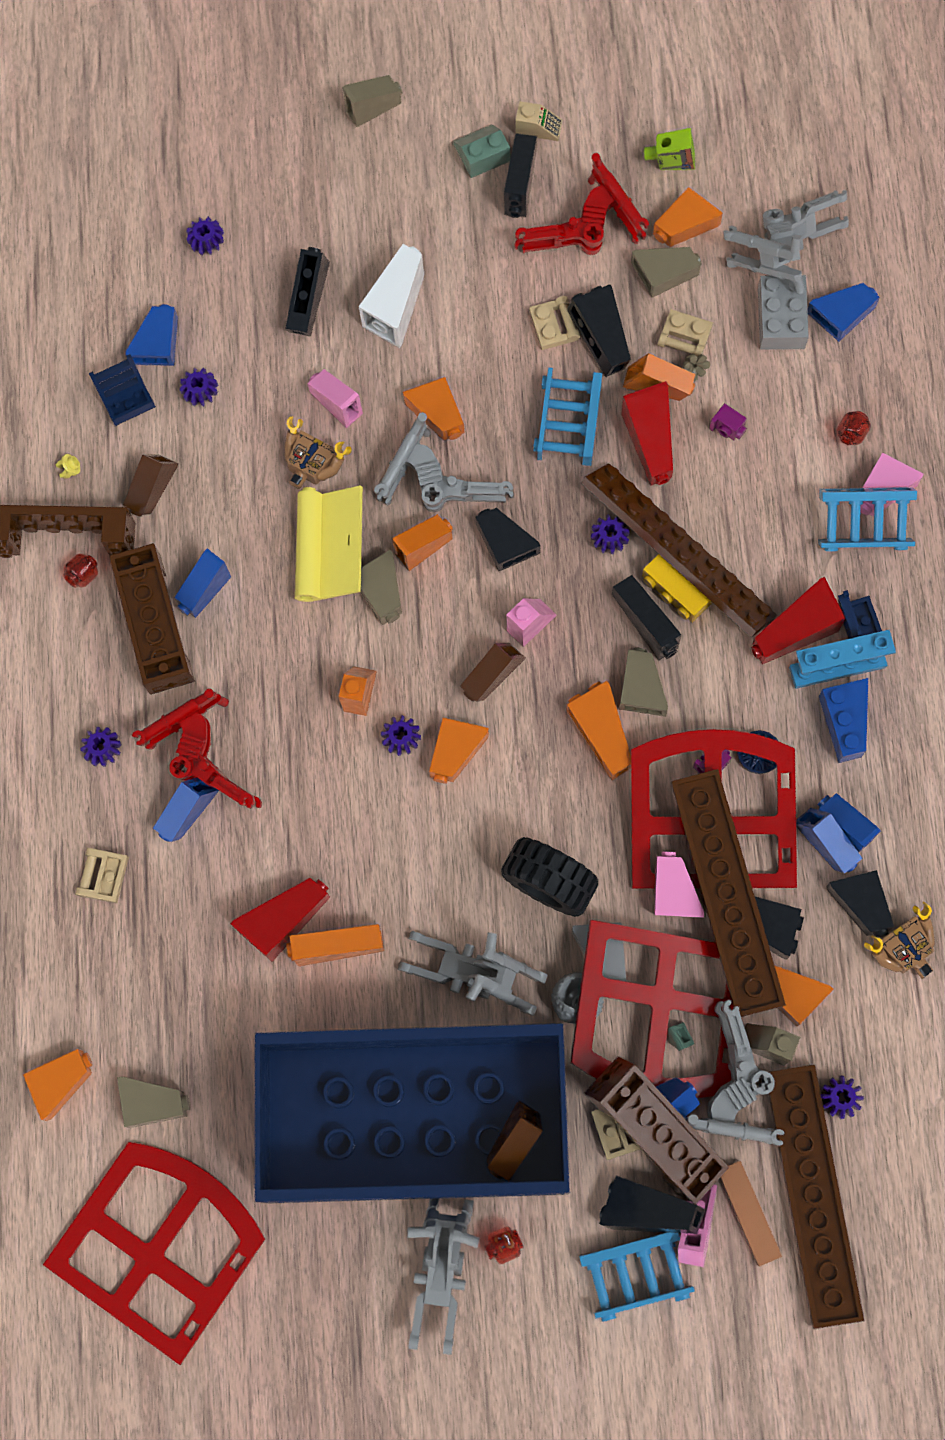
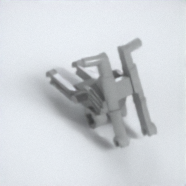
(785, 238)
(430, 476)
(485, 975)
(738, 1091)
(442, 1262)

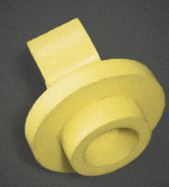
(70, 464)

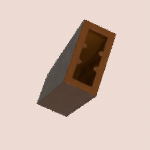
(149, 483)
(491, 671)
(514, 1141)

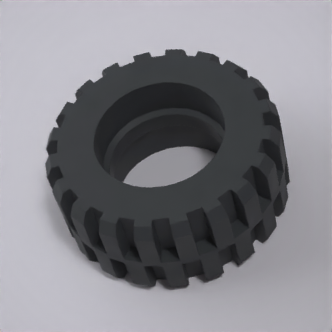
(550, 876)

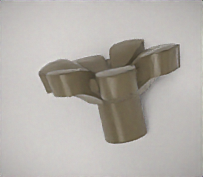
(696, 365)

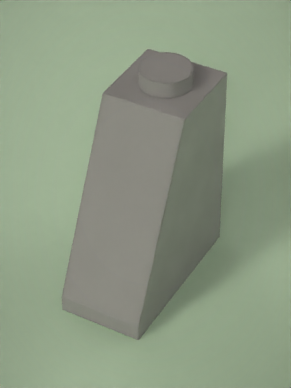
(614, 953)

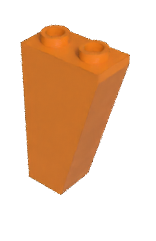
(601, 727)
(334, 944)

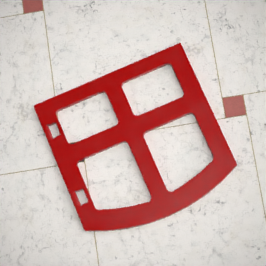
(712, 743)
(660, 998)
(151, 1256)

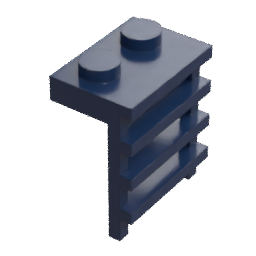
(128, 397)
(859, 616)

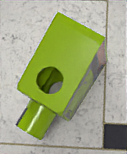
(673, 150)

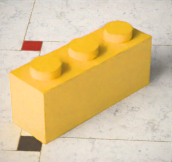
(675, 589)

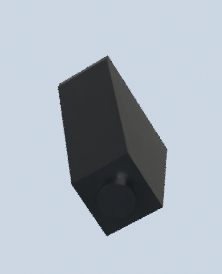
(505, 539)
(864, 902)

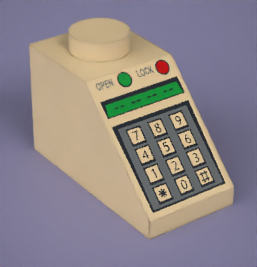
(537, 121)

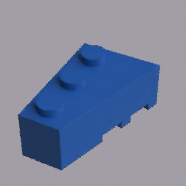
(846, 718)

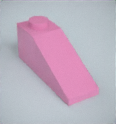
(694, 1247)

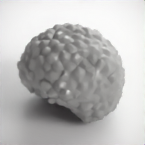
(566, 997)

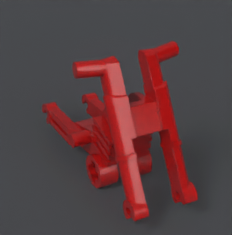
(591, 223)
(195, 745)

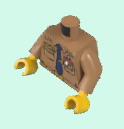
(310, 457)
(907, 945)

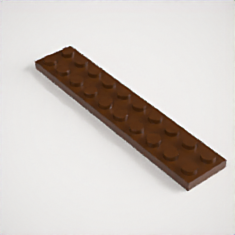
(679, 549)
(727, 893)
(815, 1198)

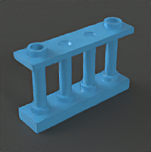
(586, 429)
(879, 497)
(842, 659)
(618, 1256)

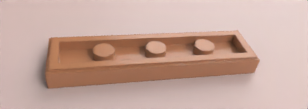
(750, 1214)

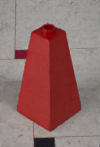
(649, 426)
(801, 624)
(282, 916)

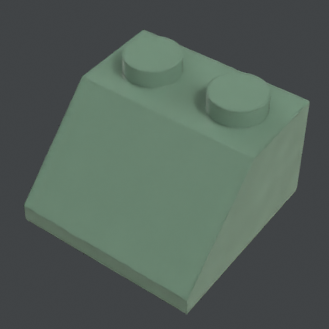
(483, 150)

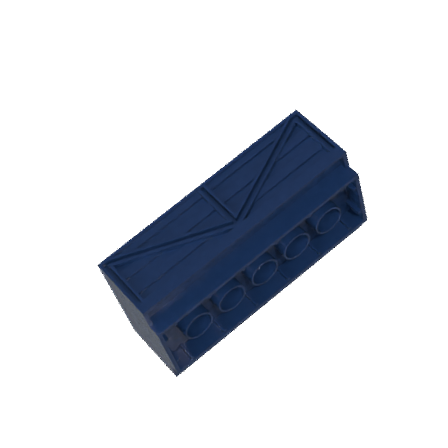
(405, 1112)

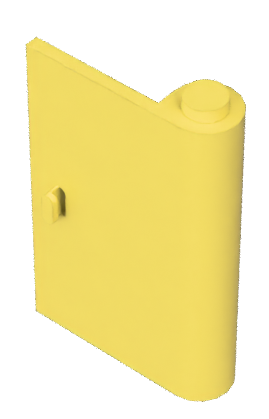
(328, 543)

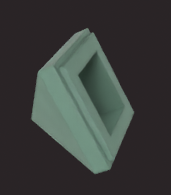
(680, 1037)

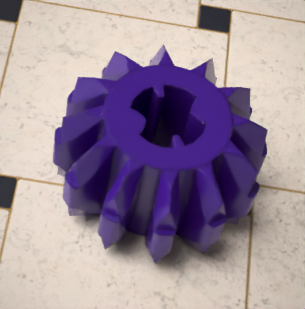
(205, 235)
(193, 392)
(602, 530)
(394, 730)
(92, 750)
(850, 1095)

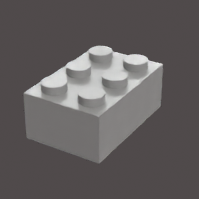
(782, 314)

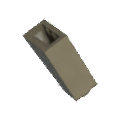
(371, 98)
(665, 267)
(381, 588)
(642, 685)
(772, 1042)
(150, 1103)

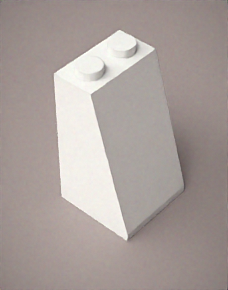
(393, 296)

